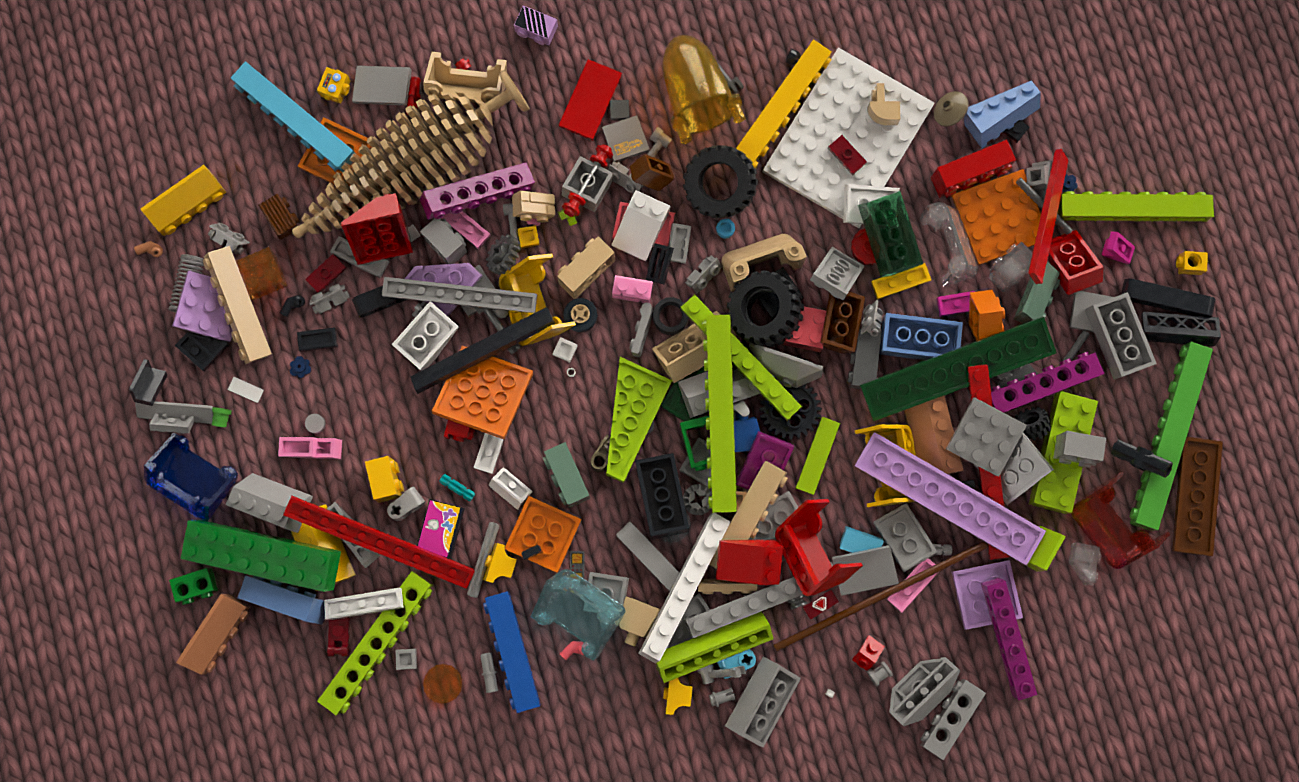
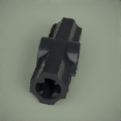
(1141, 458)

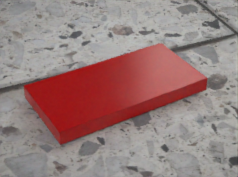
(590, 99)

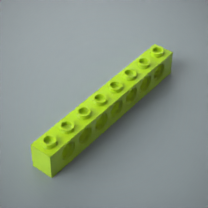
(330, 697)

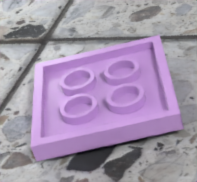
(200, 310)
(971, 596)

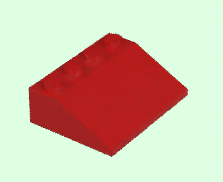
(378, 231)

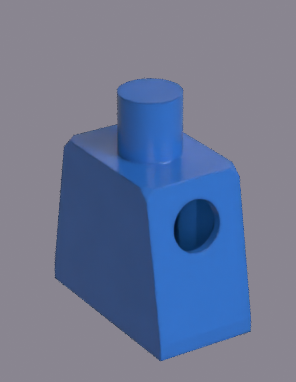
(745, 432)

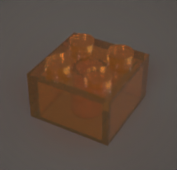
(261, 273)

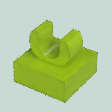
(571, 220)

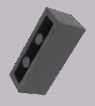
(864, 359)

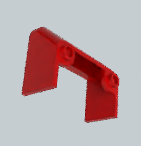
(806, 555)

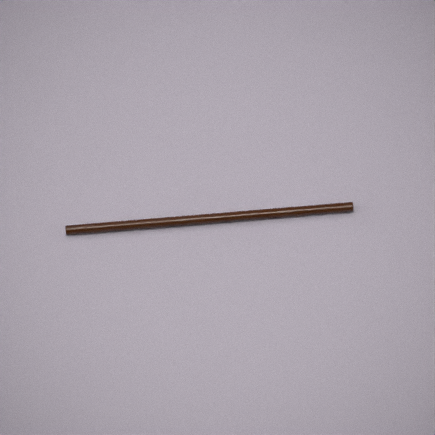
(880, 596)

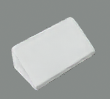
(510, 488)

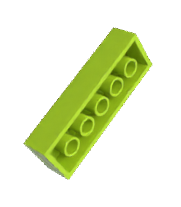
(1059, 487)

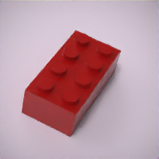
(973, 169)

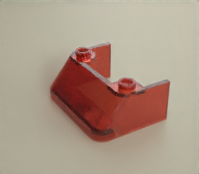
(1109, 531)

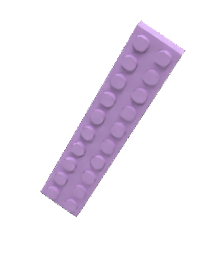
(950, 498)

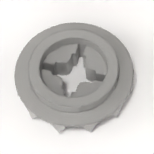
(688, 497)

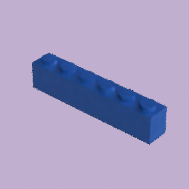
(512, 651)

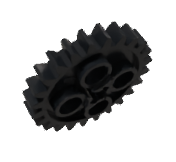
(781, 425)

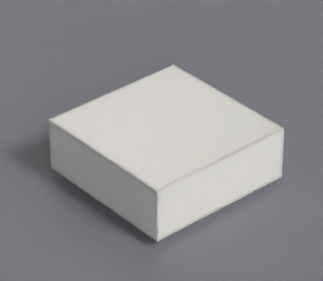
(565, 349)

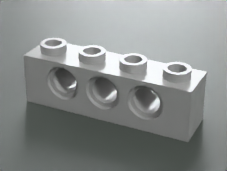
(952, 731)

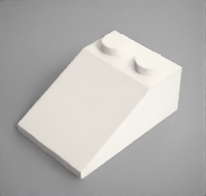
(641, 225)
(425, 336)

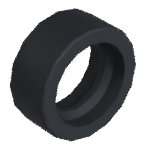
(656, 316)

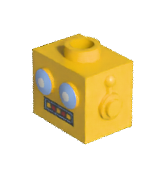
(334, 85)

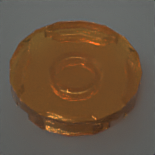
(442, 683)

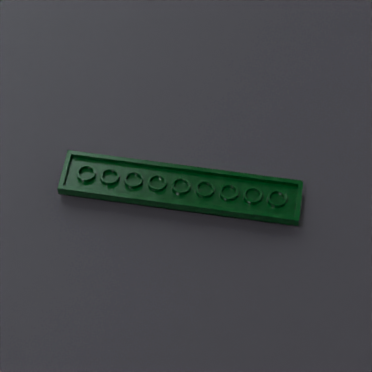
(949, 370)

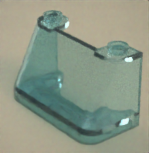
(579, 610)

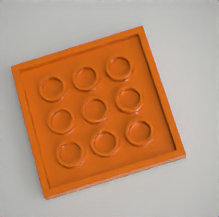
(997, 216)
(484, 396)

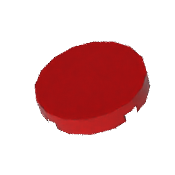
(862, 249)

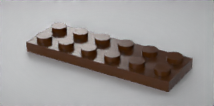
(1197, 497)

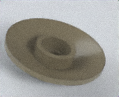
(951, 109)

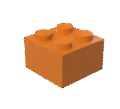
(985, 314)

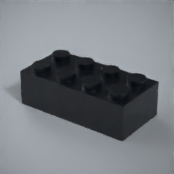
(662, 496)

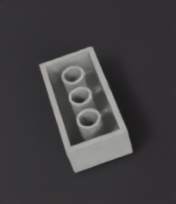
(1120, 336)

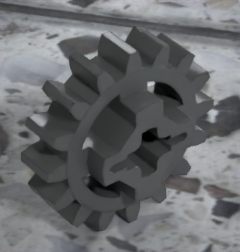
(503, 254)

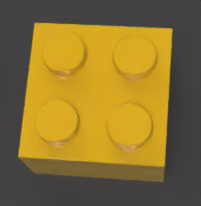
(384, 479)

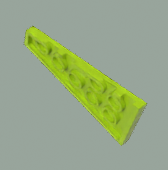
(635, 407)

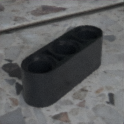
(373, 302)

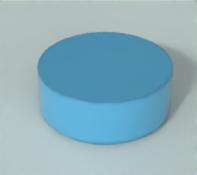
(725, 228)

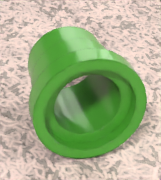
(220, 416)

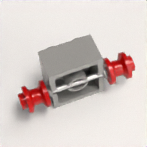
(588, 182)

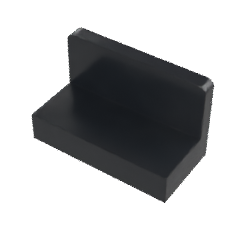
(147, 384)

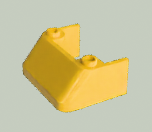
(526, 278)
(901, 436)

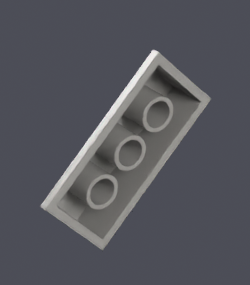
(694, 391)
(265, 500)
(762, 702)

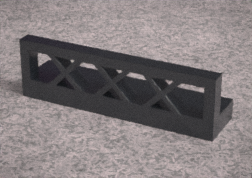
(1165, 334)

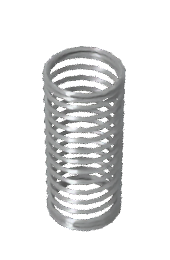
(194, 260)

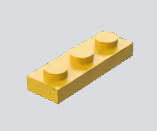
(901, 281)

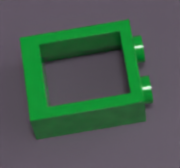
(687, 426)

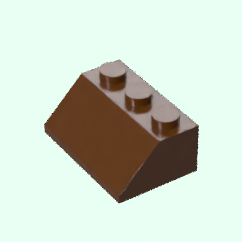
(842, 323)

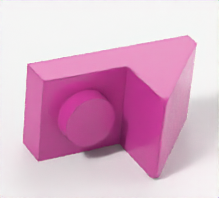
(1118, 248)

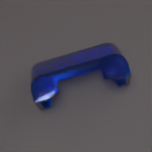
(188, 478)

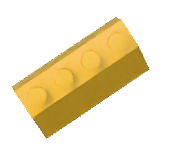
(183, 201)
(320, 538)

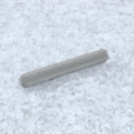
(480, 568)

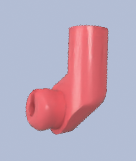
(572, 647)

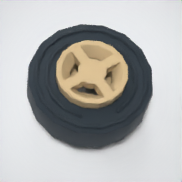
(575, 312)

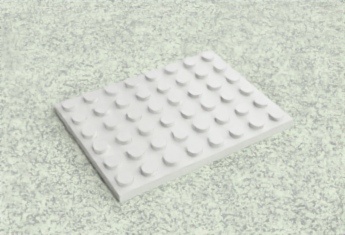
(840, 108)

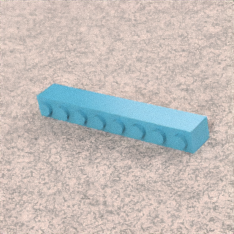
(293, 116)

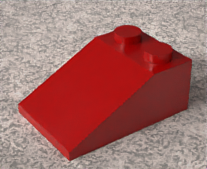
(1074, 262)
(749, 561)

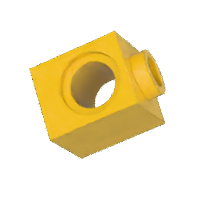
(1199, 259)

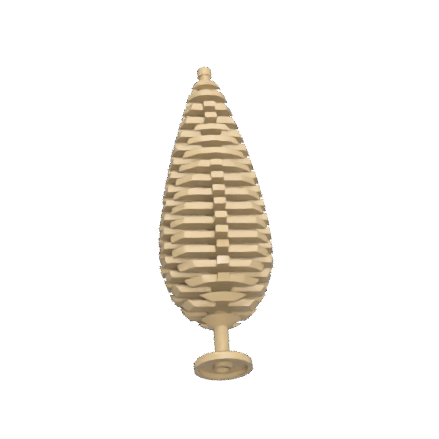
(410, 156)

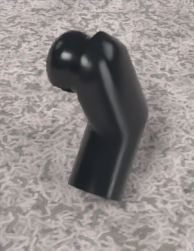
(292, 303)

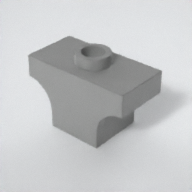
(1038, 177)

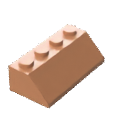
(932, 434)
(214, 634)

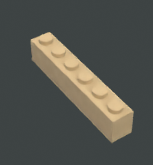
(237, 305)
(754, 505)

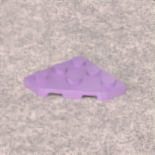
(455, 274)

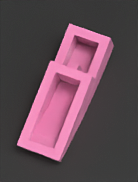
(310, 447)

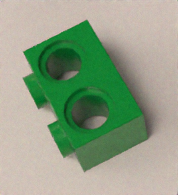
(193, 582)

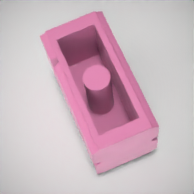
(632, 289)

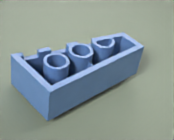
(1001, 111)
(282, 599)

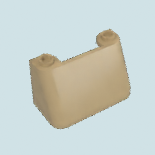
(476, 84)
(737, 262)

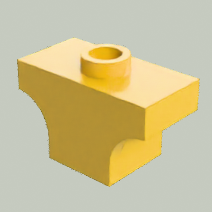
(498, 564)
(677, 696)

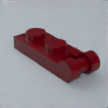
(338, 631)

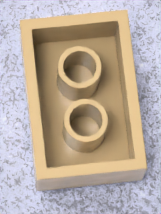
(586, 267)

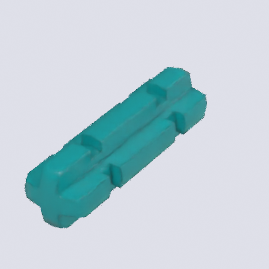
(457, 487)

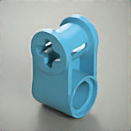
(735, 661)

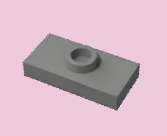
(679, 241)

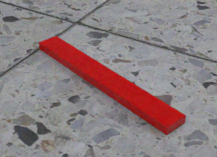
(1048, 217)

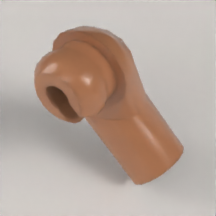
(150, 247)

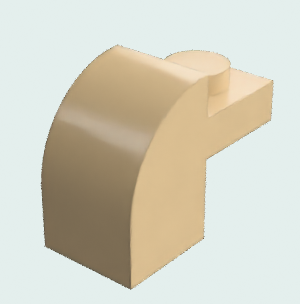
(883, 111)

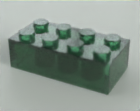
(890, 234)

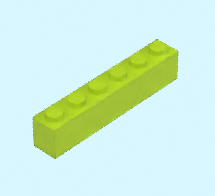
(714, 646)

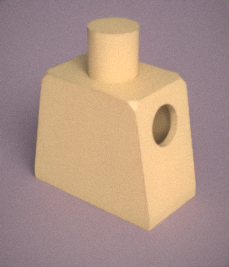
(637, 619)

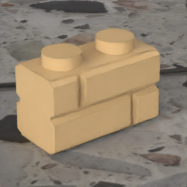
(533, 206)

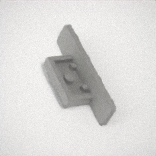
(174, 416)

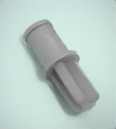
(489, 672)

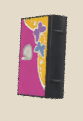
(441, 528)

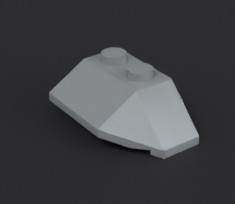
(786, 368)
(922, 690)

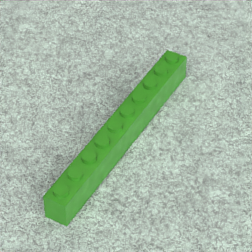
(1171, 434)

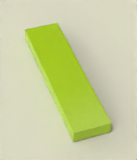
(817, 455)

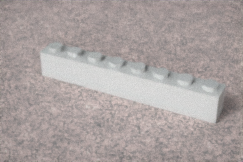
(684, 588)

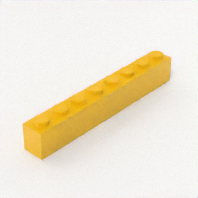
(785, 101)

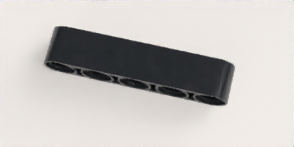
(1169, 298)

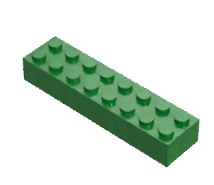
(261, 555)

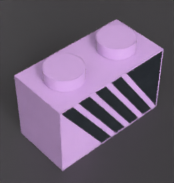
(535, 26)

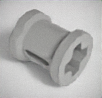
(879, 673)

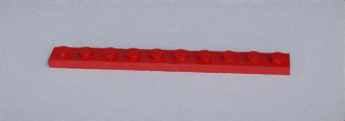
(990, 484)
(378, 541)

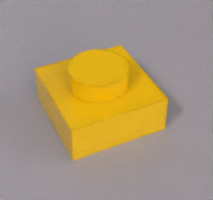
(528, 236)

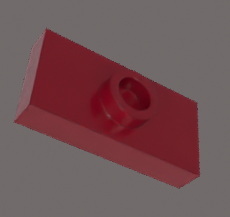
(847, 155)
(325, 273)

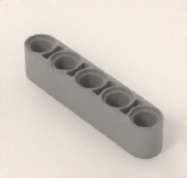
(648, 555)

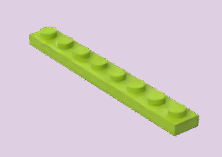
(747, 364)

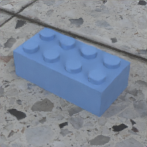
(918, 336)

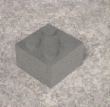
(443, 240)
(1079, 448)

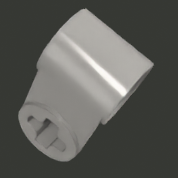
(407, 503)

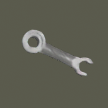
(660, 140)
(508, 210)
(708, 673)

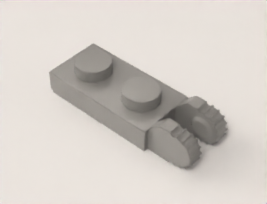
(641, 328)

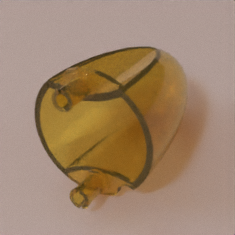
(697, 88)

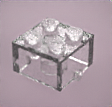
(1011, 267)

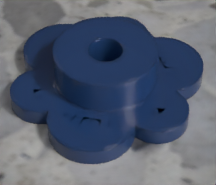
(1071, 179)
(305, 368)

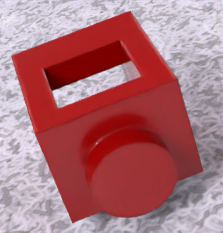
(458, 431)

